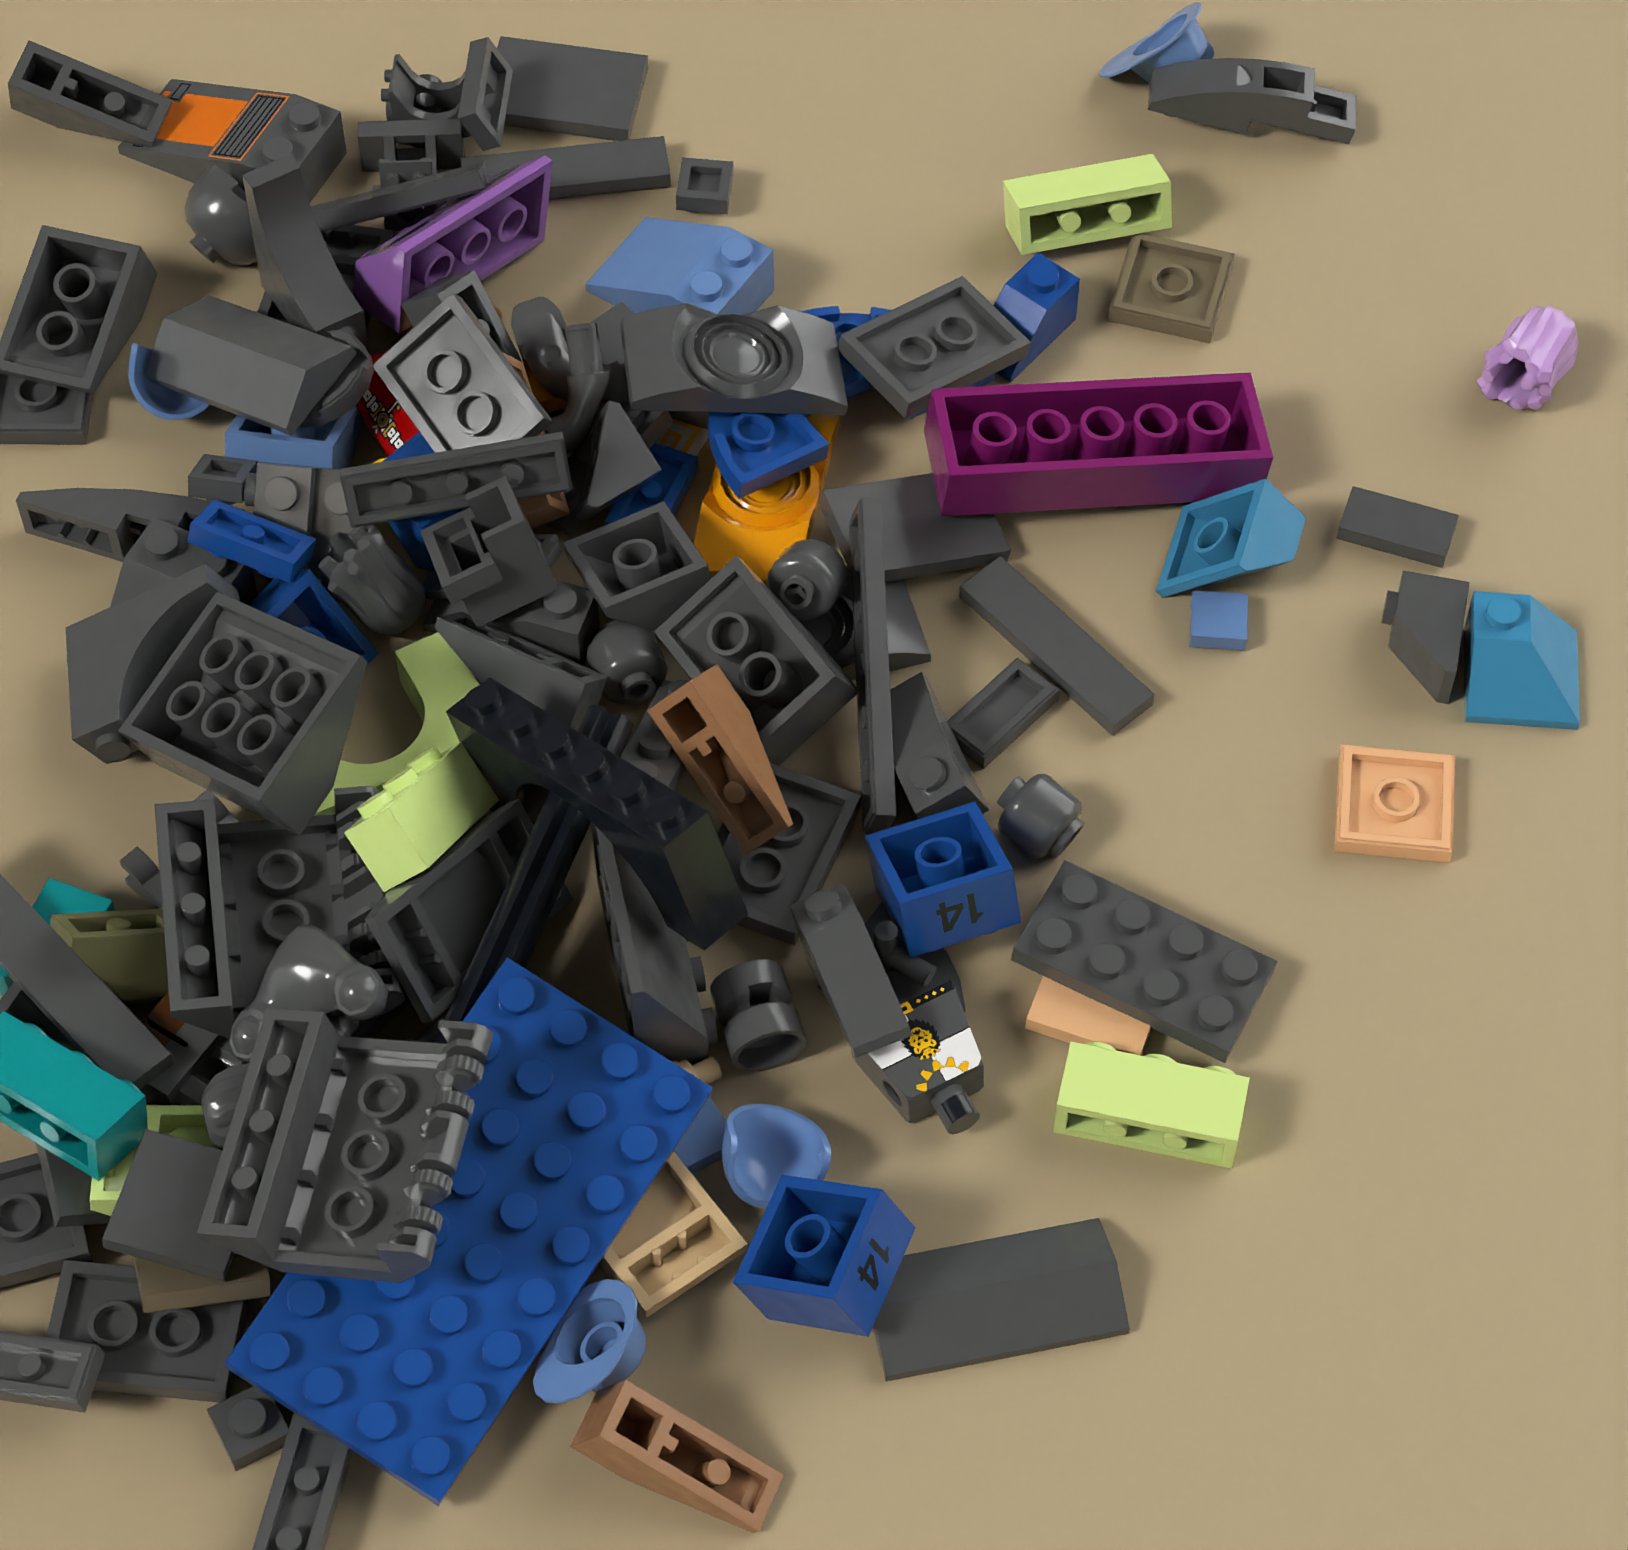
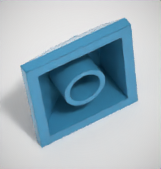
(1231, 537)
(1519, 663)

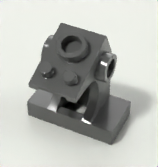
(474, 99)
(397, 165)

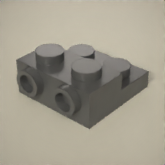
(301, 500)

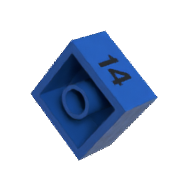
(943, 879)
(824, 1255)

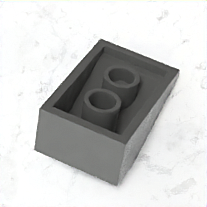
(75, 309)
(763, 652)

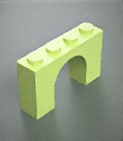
(434, 683)

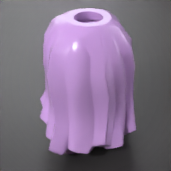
(1530, 358)

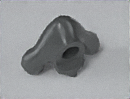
(311, 975)

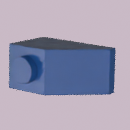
(1040, 304)

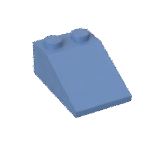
(686, 263)
(316, 446)

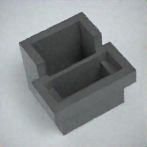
(489, 555)

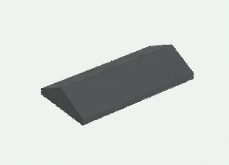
(246, 362)
(1000, 1300)

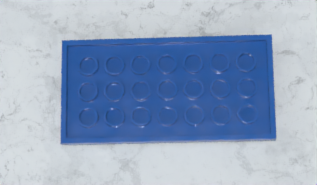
(547, 1177)

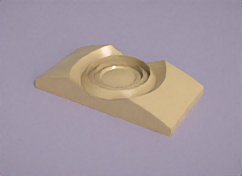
(671, 1240)

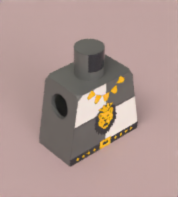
(932, 1067)

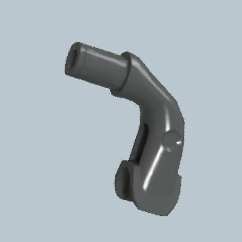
(543, 345)
(585, 385)

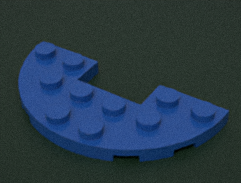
(767, 447)

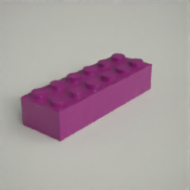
(1094, 443)

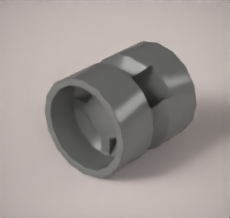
(758, 1015)

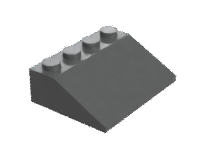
(251, 711)
(651, 964)

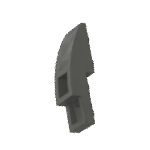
(1238, 90)

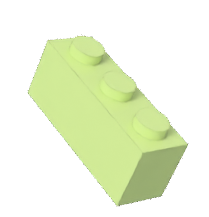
(1087, 204)
(420, 814)
(1151, 1103)

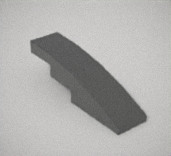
(101, 518)

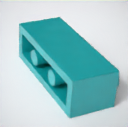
(66, 1100)

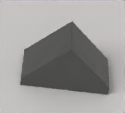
(615, 462)

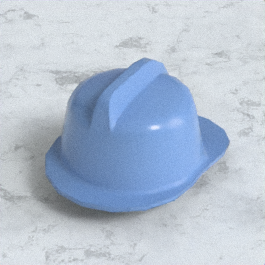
(1174, 42)
(593, 1344)

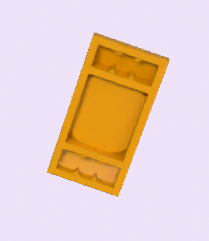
(765, 520)

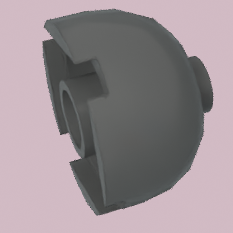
(220, 218)

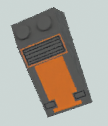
(242, 132)

